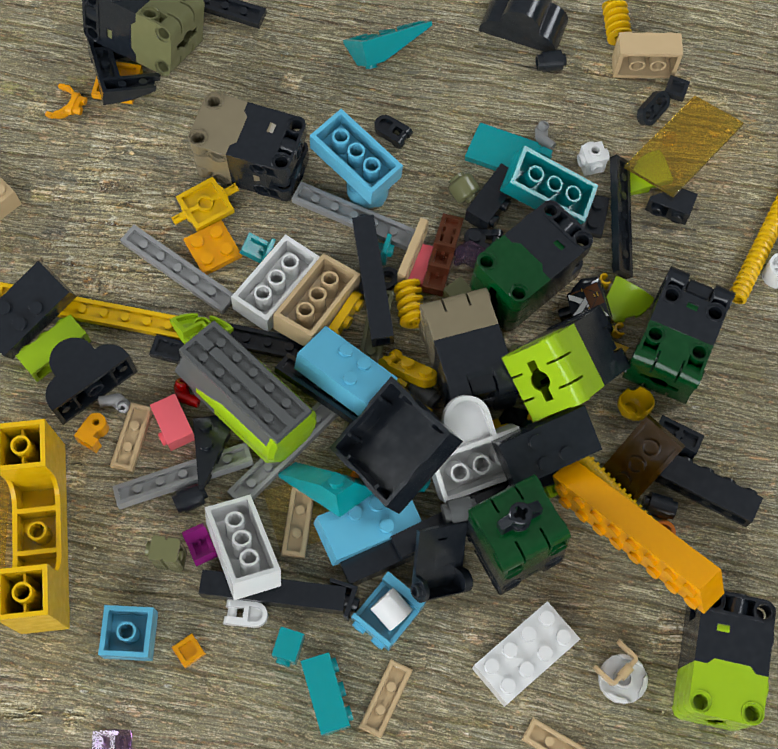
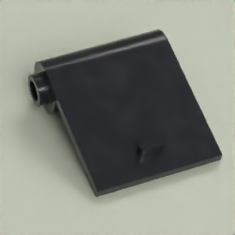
(439, 562)

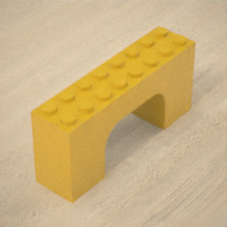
(37, 585)

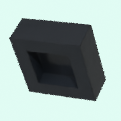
(677, 88)

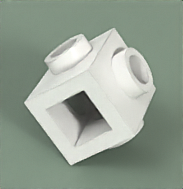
(593, 158)

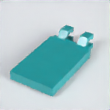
(495, 146)

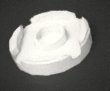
(628, 690)

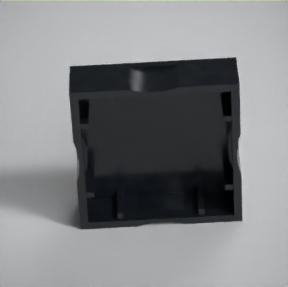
(395, 445)

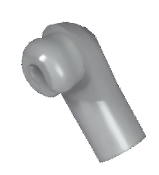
(541, 135)
(116, 400)

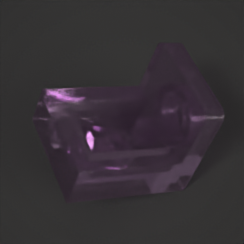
(467, 253)
(112, 739)

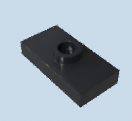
(166, 349)

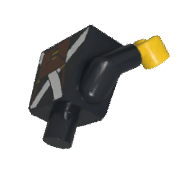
(588, 294)

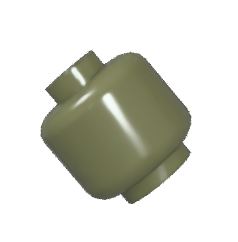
(463, 188)

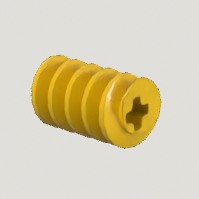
(615, 19)
(408, 302)

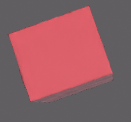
(172, 422)

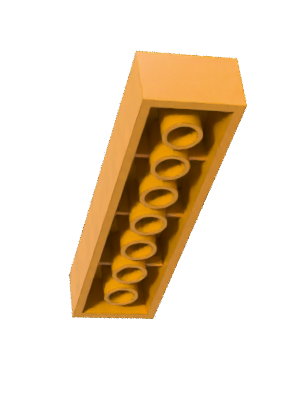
(640, 536)

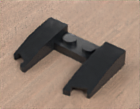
(112, 86)

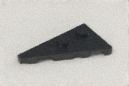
(210, 438)

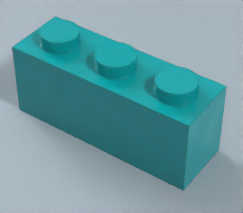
(326, 693)

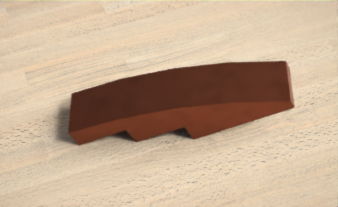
(442, 254)

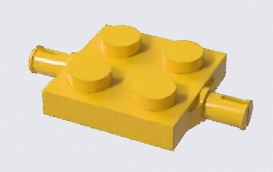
(205, 204)

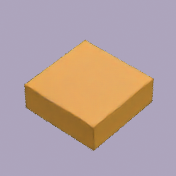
(188, 650)

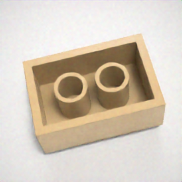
(647, 55)

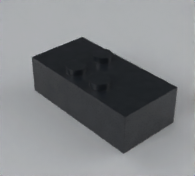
(30, 307)
(547, 444)

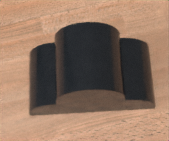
(526, 22)
(84, 375)

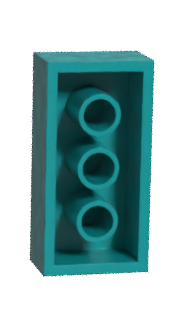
(539, 179)

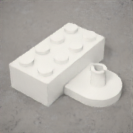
(474, 462)

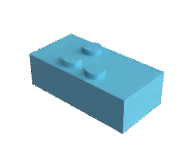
(356, 156)
(341, 370)
(362, 528)

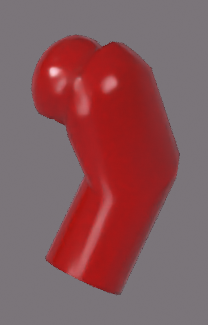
(183, 394)

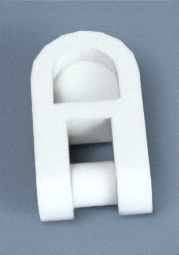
(254, 614)

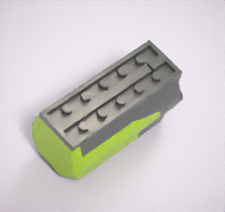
(245, 394)

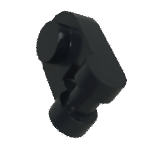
(386, 126)
(479, 235)

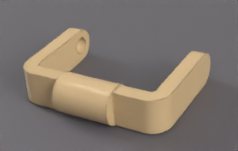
(626, 669)

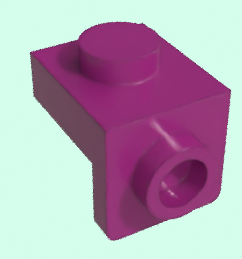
(199, 544)

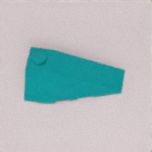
(375, 48)
(328, 488)

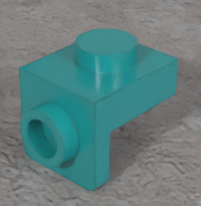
(256, 247)

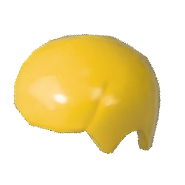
(635, 403)

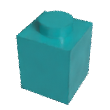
(288, 647)

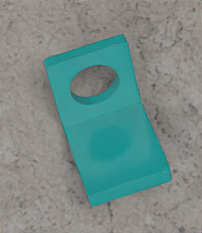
(386, 249)

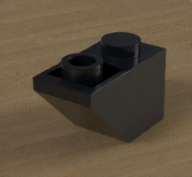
(673, 208)

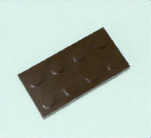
(643, 457)

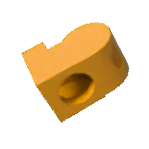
(91, 431)

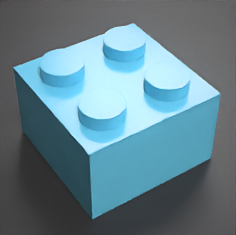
(128, 633)

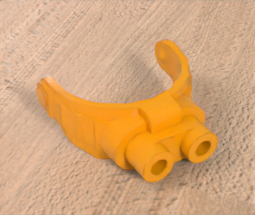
(73, 107)

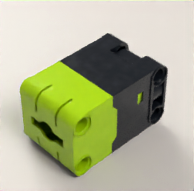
(566, 363)
(725, 663)

